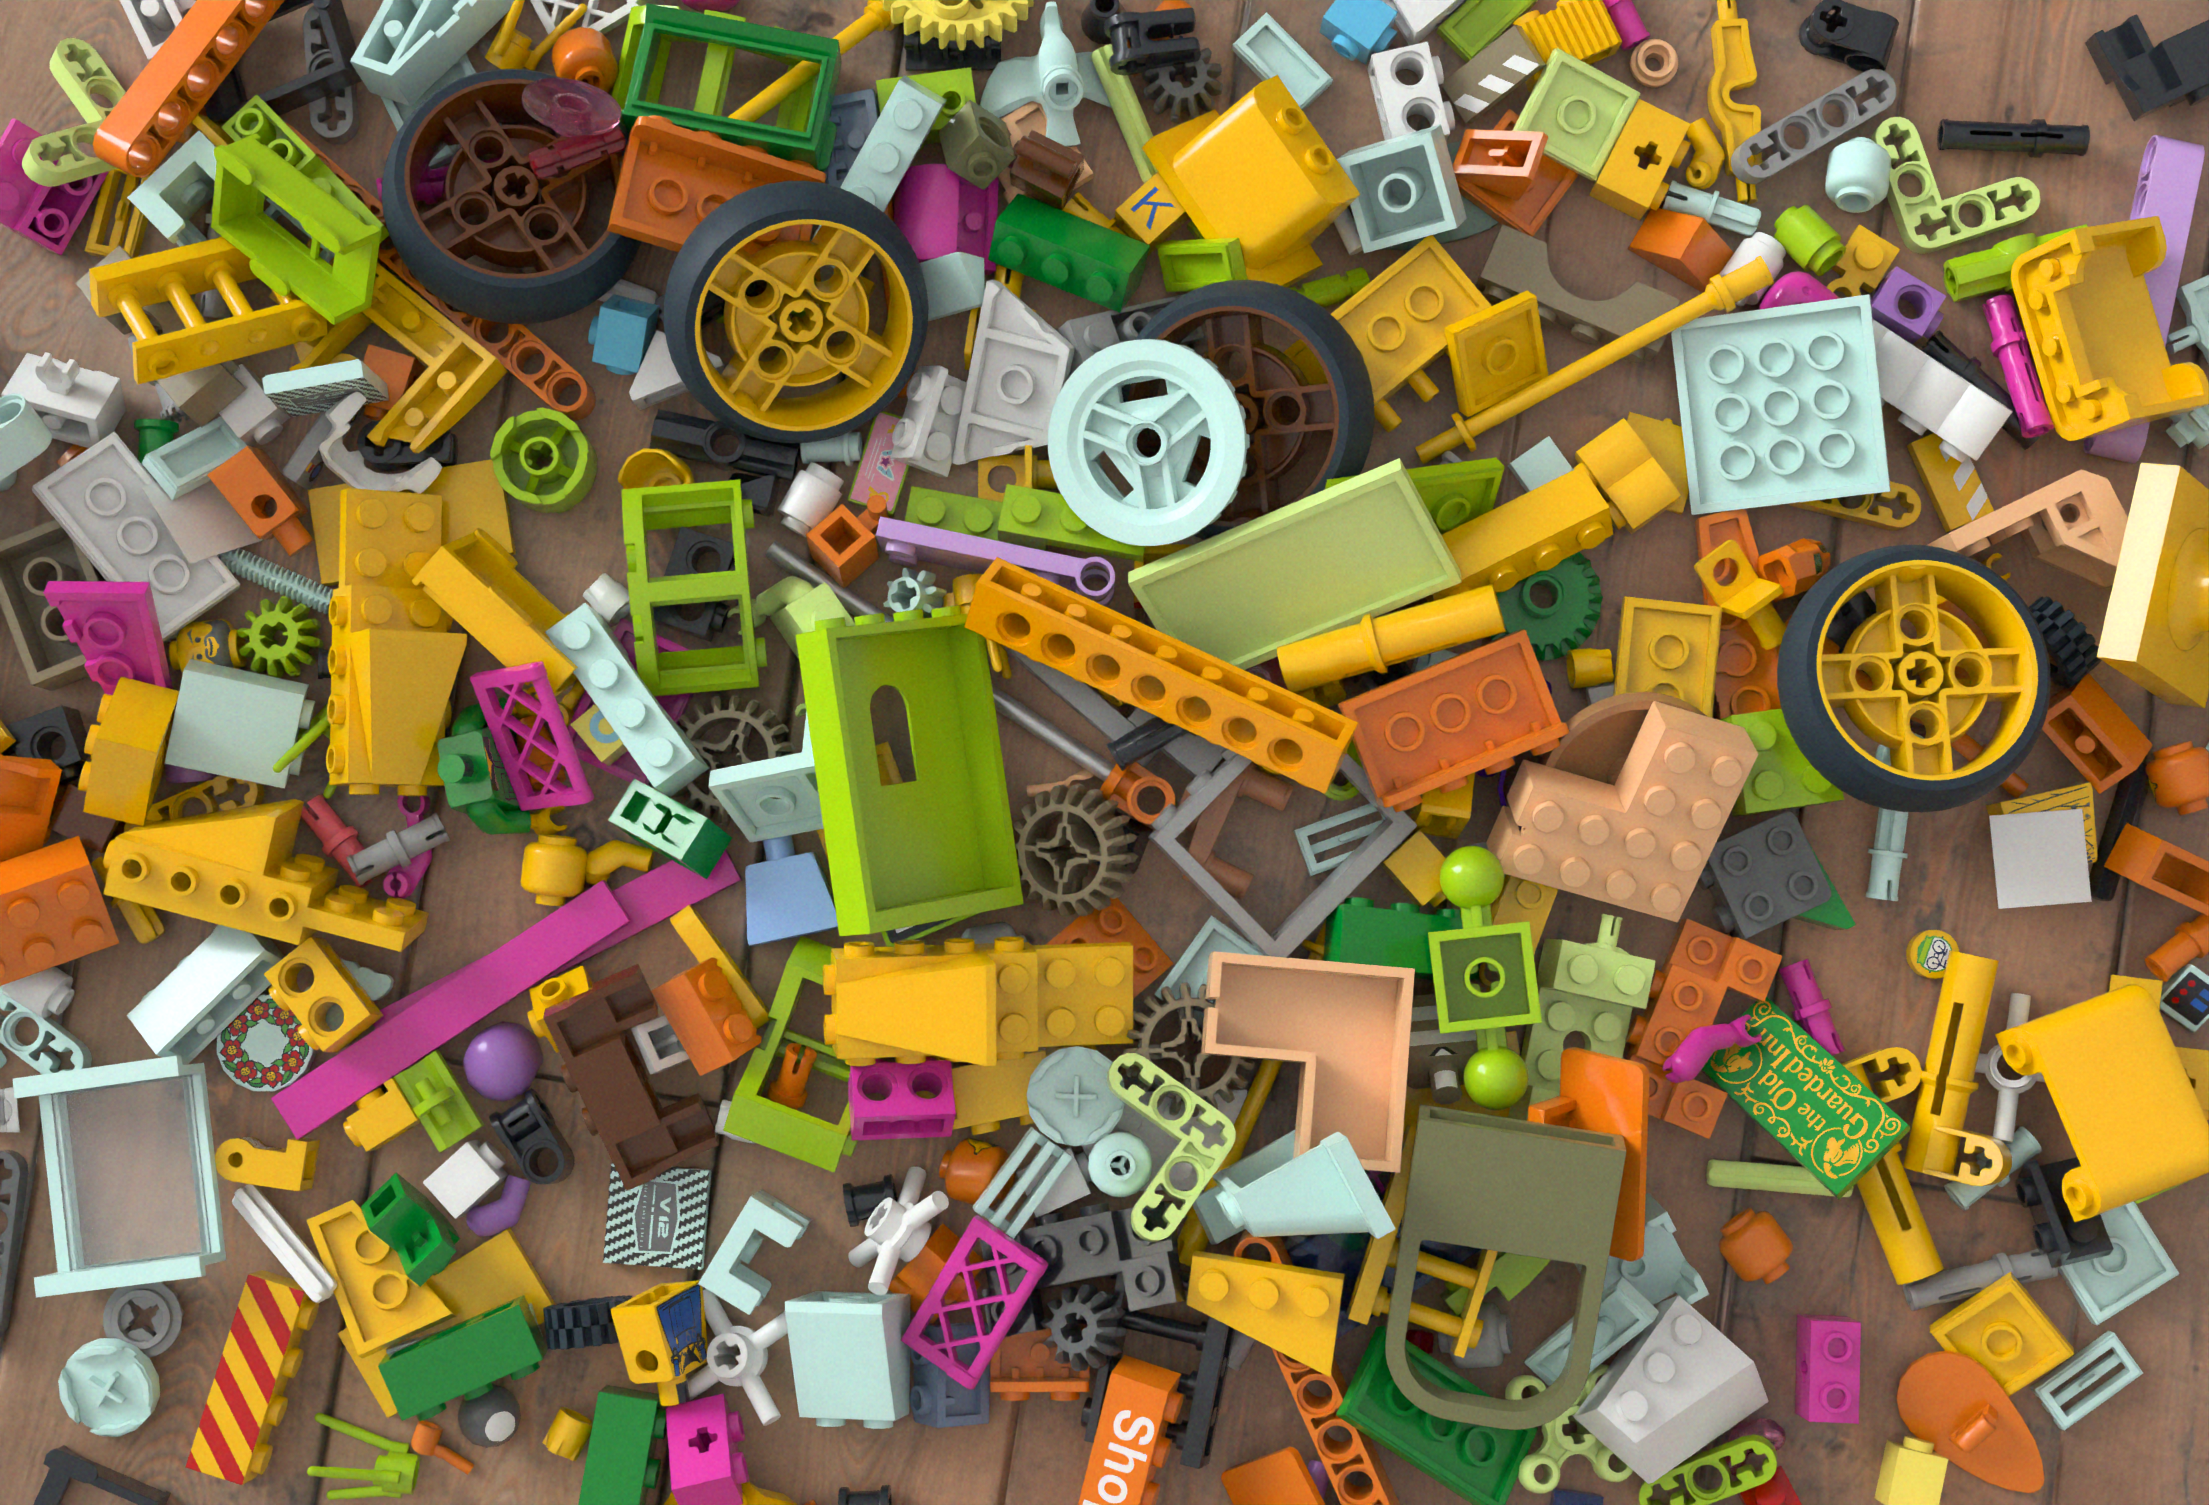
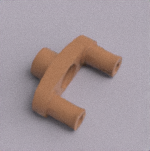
(1210, 821)

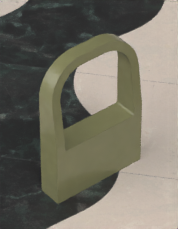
(1512, 1192)

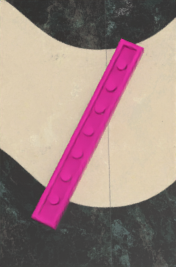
(645, 901)
(451, 1009)

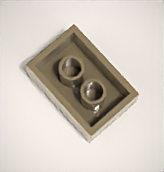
(25, 569)

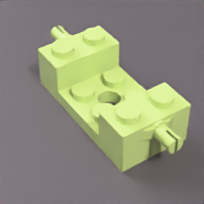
(1583, 991)

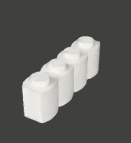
(1935, 397)

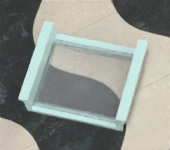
(128, 1174)

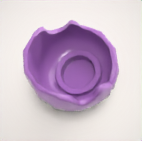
(502, 1061)

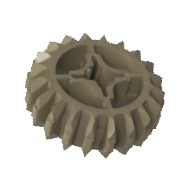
(737, 739)
(1064, 885)
(1186, 1007)

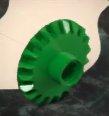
(1570, 616)

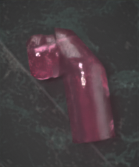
(1764, 1427)

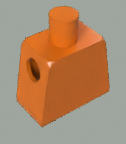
(248, 484)

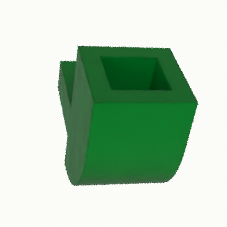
(411, 1227)

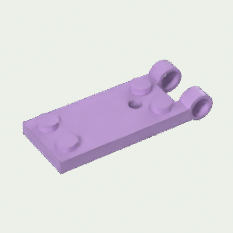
(914, 542)

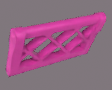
(516, 764)
(935, 1302)

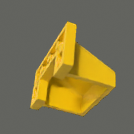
(1257, 179)

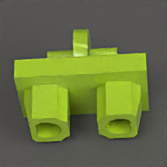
(439, 1101)

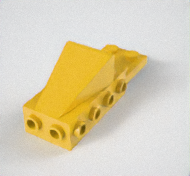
(388, 647)
(242, 875)
(975, 999)

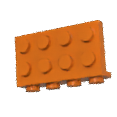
(683, 175)
(1454, 721)

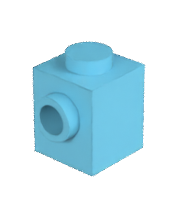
(1359, 28)
(623, 333)

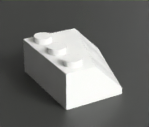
(1671, 1392)

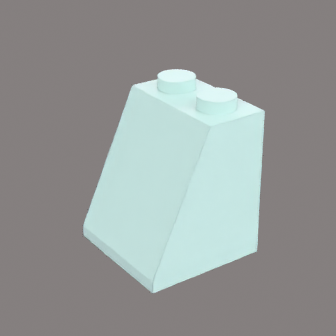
(850, 1356)

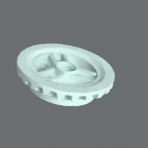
(1095, 420)

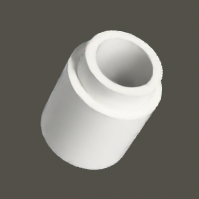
(1750, 248)
(810, 499)
(42, 992)

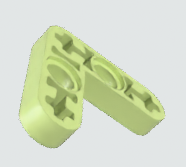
(69, 74)
(1930, 206)
(1188, 1150)

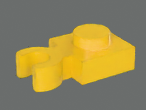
(1863, 263)

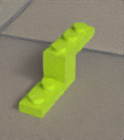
(1023, 518)

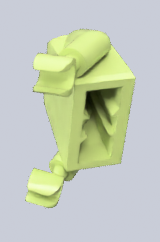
(793, 609)

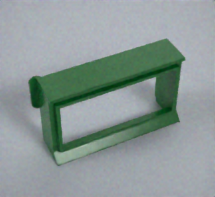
(812, 146)

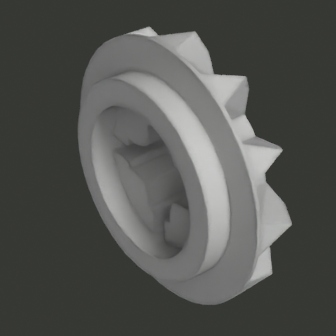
(121, 1313)

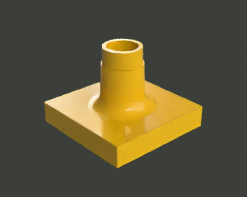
(2161, 589)

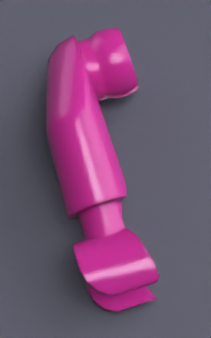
(402, 881)
(1702, 1043)

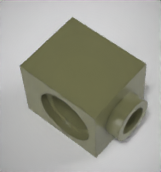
(976, 145)

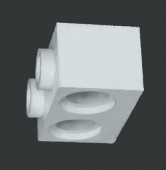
(1399, 101)

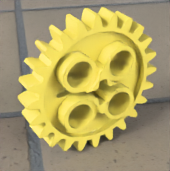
(958, 18)

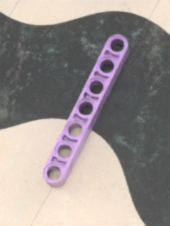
(2168, 190)

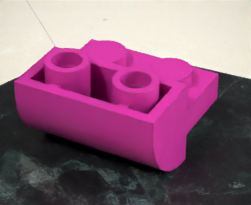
(38, 211)
(946, 213)

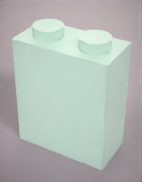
(237, 723)

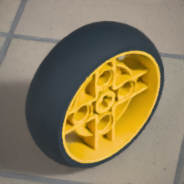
(847, 239)
(1906, 588)

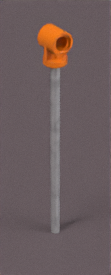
(1118, 785)

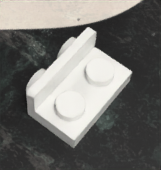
(930, 421)

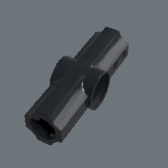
(694, 440)

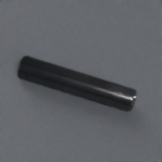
(2125, 808)

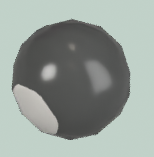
(490, 1417)

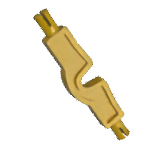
(1733, 71)

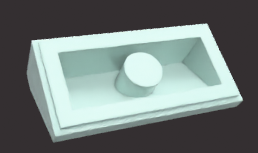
(953, 284)

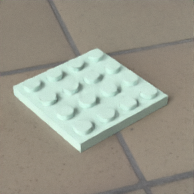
(1781, 405)

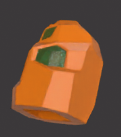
(1794, 566)

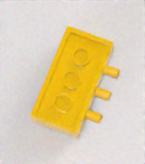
(1402, 324)

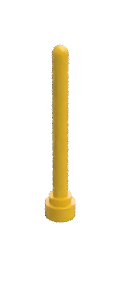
(873, 19)

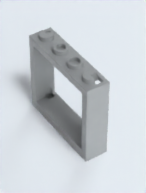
(1321, 901)

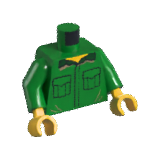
(478, 781)

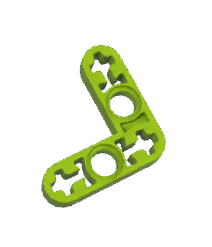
(1746, 1474)

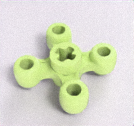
(1559, 1447)

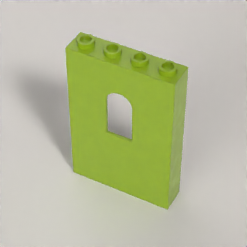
(923, 844)

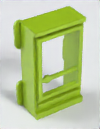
(285, 264)

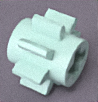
(2190, 427)
(915, 592)

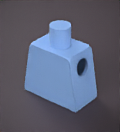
(787, 895)

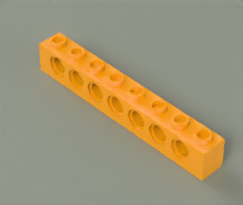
(1160, 675)

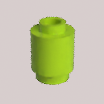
(1809, 239)

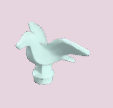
(1052, 77)

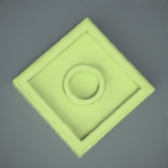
(1578, 112)

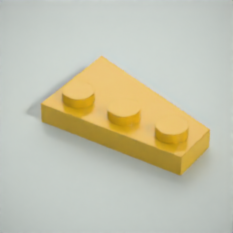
(372, 1287)
(1272, 1303)

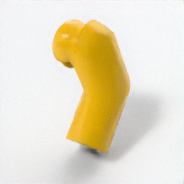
(1707, 157)
(614, 855)

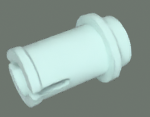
(837, 449)

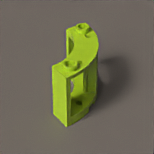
(714, 80)
(686, 507)
(772, 1122)

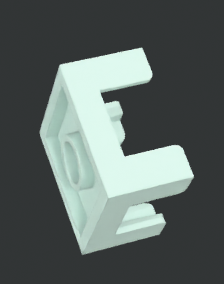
(179, 190)
(1662, 1267)
(727, 1275)

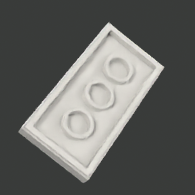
(122, 535)

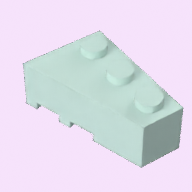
(419, 42)

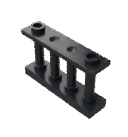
(1201, 1386)

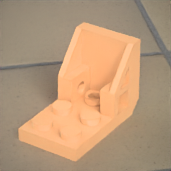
(2082, 526)

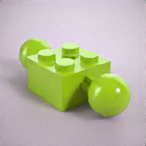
(1494, 1074)

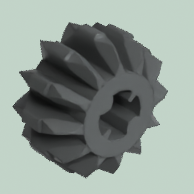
(1179, 99)
(1092, 1343)

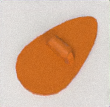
(1969, 1420)

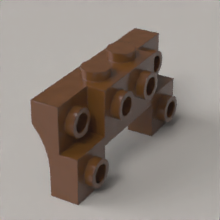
(613, 1083)

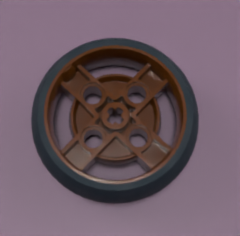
(439, 241)
(1233, 324)

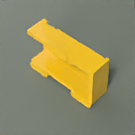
(496, 604)

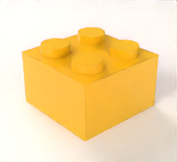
(128, 751)

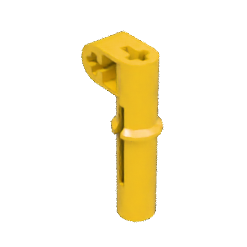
(1321, 662)
(1937, 1135)
(1886, 1185)

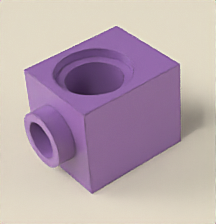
(1903, 286)

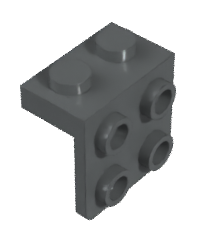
(1763, 877)

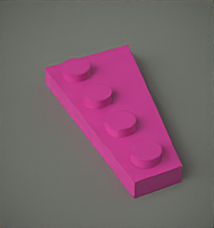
(113, 629)

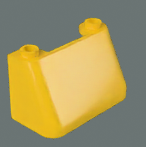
(2099, 331)
(2117, 1098)

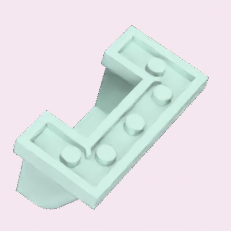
(1303, 1195)

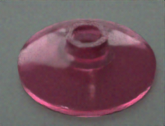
(571, 106)

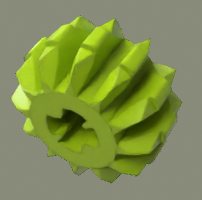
(295, 627)

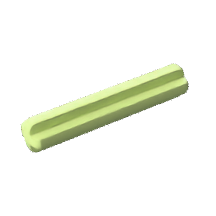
(1126, 110)
(1764, 1177)

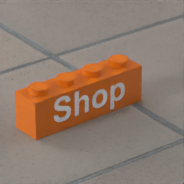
(1132, 1435)

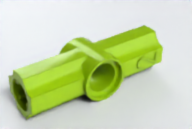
(1990, 269)

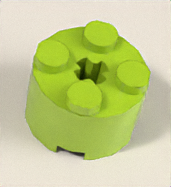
(535, 435)

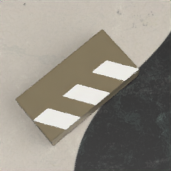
(1493, 74)

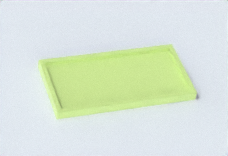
(1300, 570)

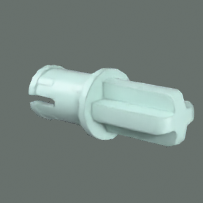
(1713, 208)
(1887, 855)

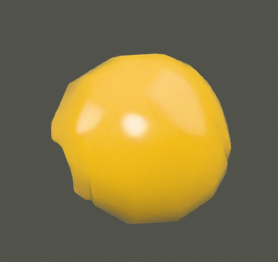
(654, 469)

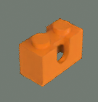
(2173, 869)

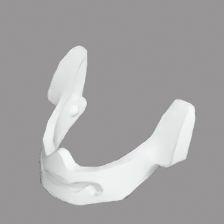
(350, 465)

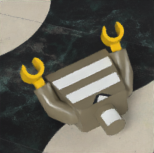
(1437, 1058)

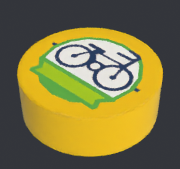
(1929, 953)

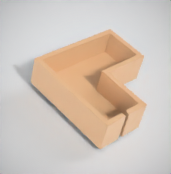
(1634, 839)
(1342, 1026)

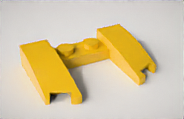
(457, 365)

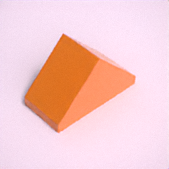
(1500, 159)
(1681, 246)

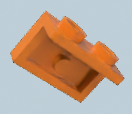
(1028, 1366)

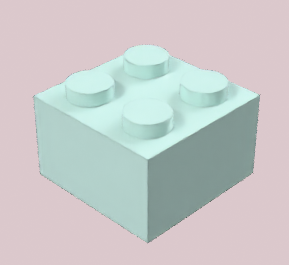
(1403, 189)

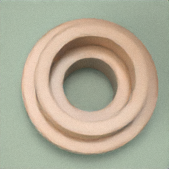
(1663, 53)

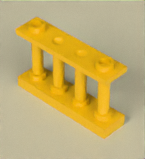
(187, 271)
(1372, 1298)

